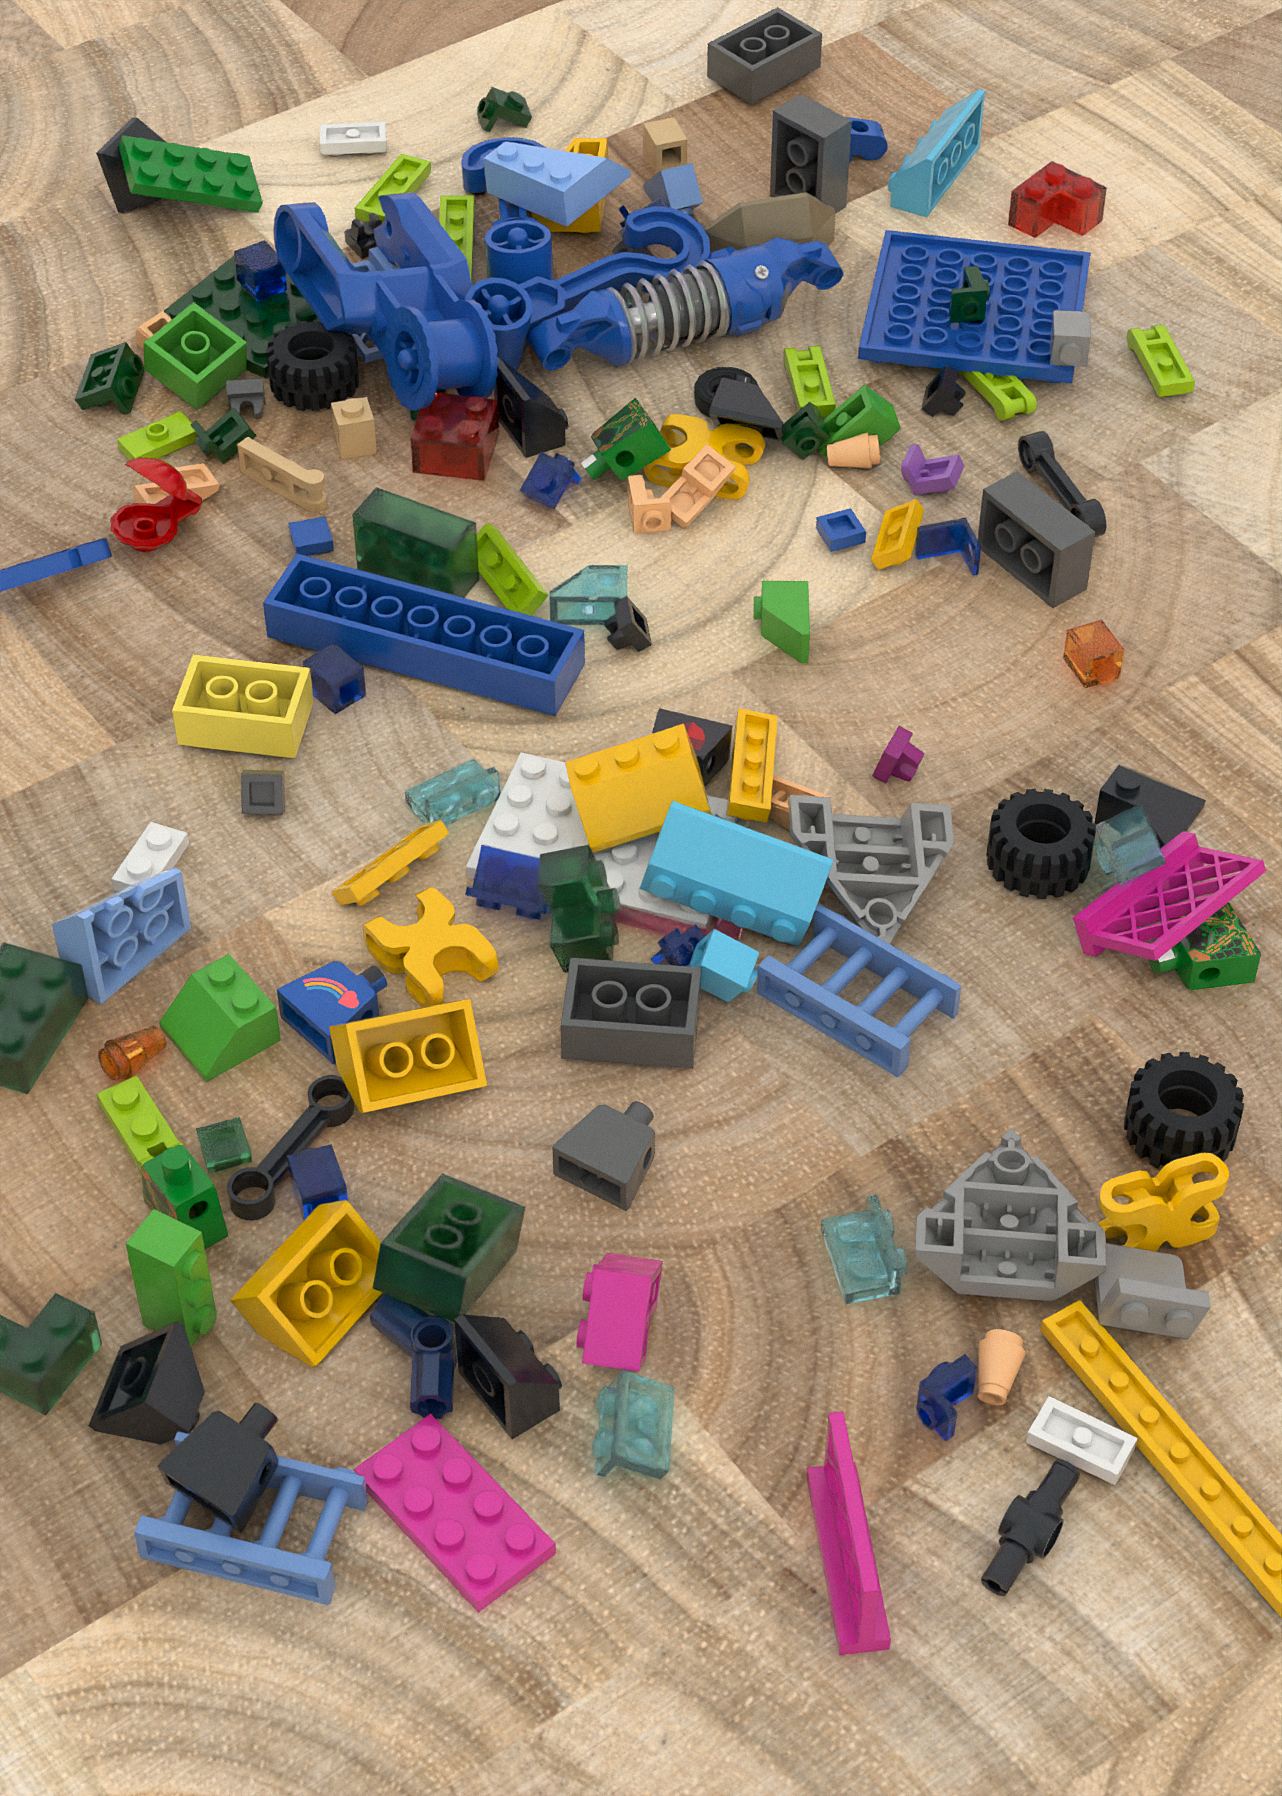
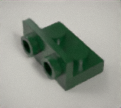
(111, 376)

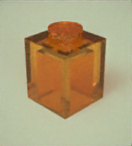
(1093, 653)

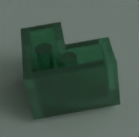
(580, 905)
(48, 1354)

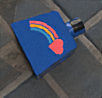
(328, 999)

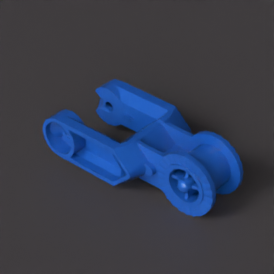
(411, 313)

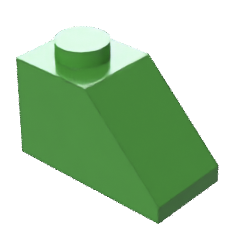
(860, 414)
(785, 616)

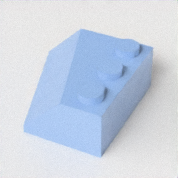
(550, 180)
(124, 932)

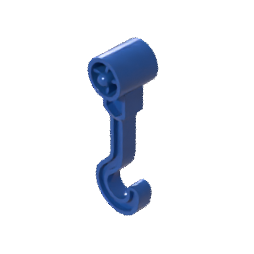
(516, 244)
(523, 306)

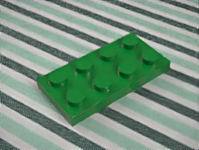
(190, 174)

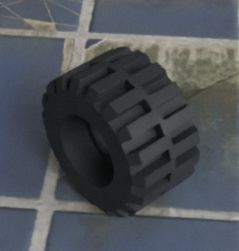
(312, 366)
(1040, 843)
(1185, 1085)

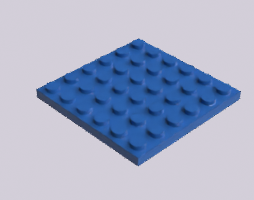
(911, 305)

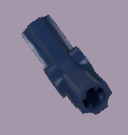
(431, 1367)

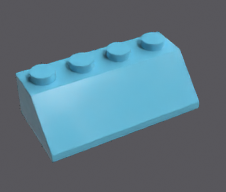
(938, 157)
(736, 874)

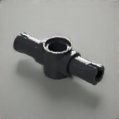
(1030, 1527)

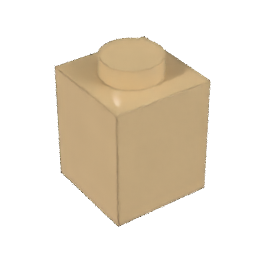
(664, 144)
(354, 428)

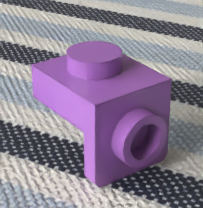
(932, 474)

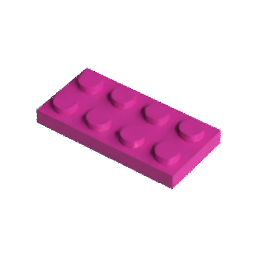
(455, 1512)

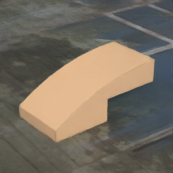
(198, 480)
(698, 485)

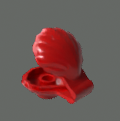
(153, 525)

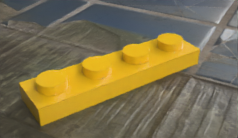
(752, 766)

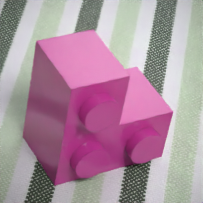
(621, 1300)

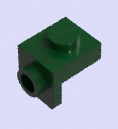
(504, 105)
(970, 300)
(805, 431)
(223, 435)

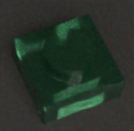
(224, 1145)

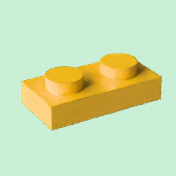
(897, 534)

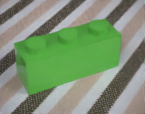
(171, 1275)

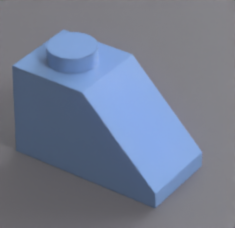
(676, 188)

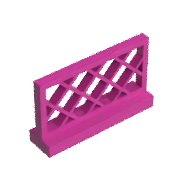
(1135, 902)
(847, 1546)

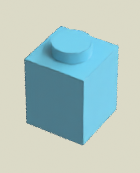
(725, 965)

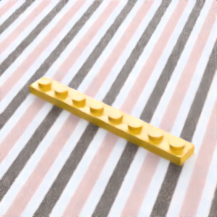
(1170, 1447)

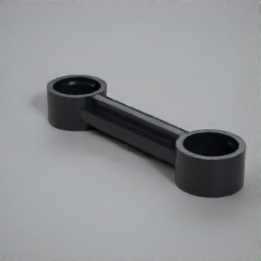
(1038, 455)
(295, 1140)

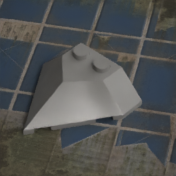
(876, 860)
(1010, 1230)

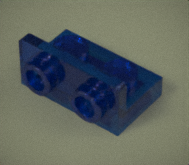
(509, 880)

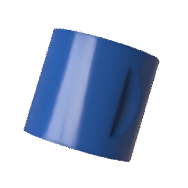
(867, 139)

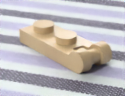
(282, 475)

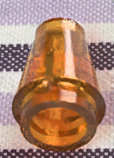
(129, 1053)

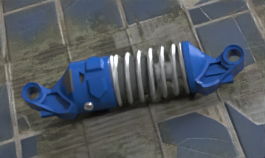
(717, 298)

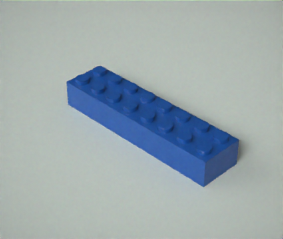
(426, 633)

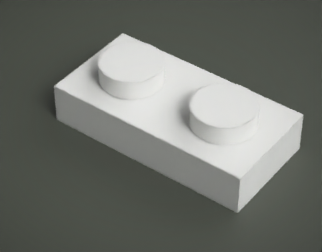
(353, 138)
(153, 853)
(1081, 1440)

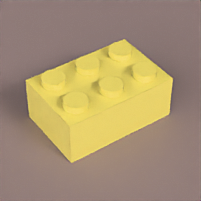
(243, 706)

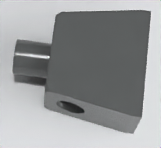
(608, 1153)

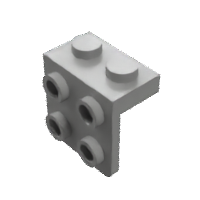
(1148, 1293)

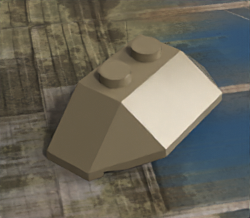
(786, 217)

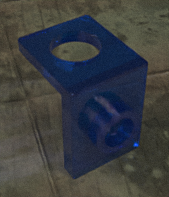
(949, 538)

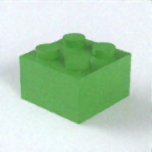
(195, 355)

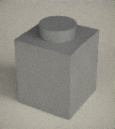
(1070, 338)

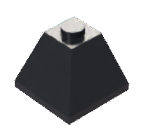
(113, 167)
(745, 405)
(528, 413)
(1166, 806)
(151, 1389)

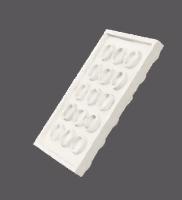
(541, 817)

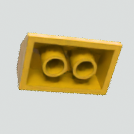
(630, 786)
(409, 1055)
(314, 1283)

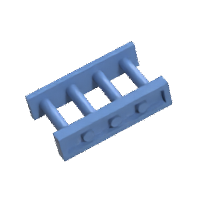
(851, 1023)
(261, 1561)

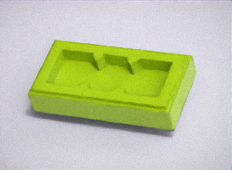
(158, 438)

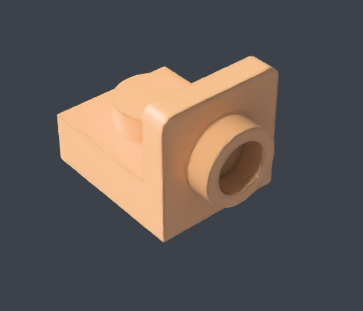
(646, 512)

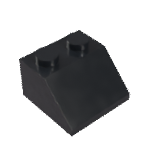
(506, 1372)

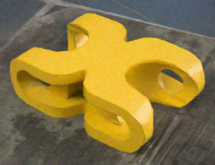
(695, 437)
(430, 948)
(1163, 1205)

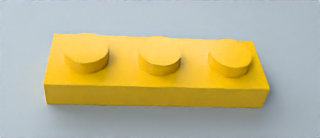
(391, 864)

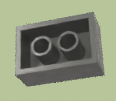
(764, 55)
(810, 152)
(1035, 539)
(631, 1013)

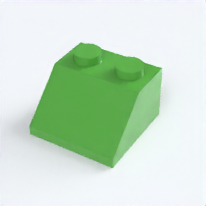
(220, 1018)

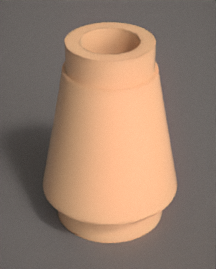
(855, 452)
(998, 1365)

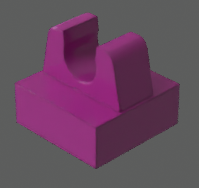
(899, 758)

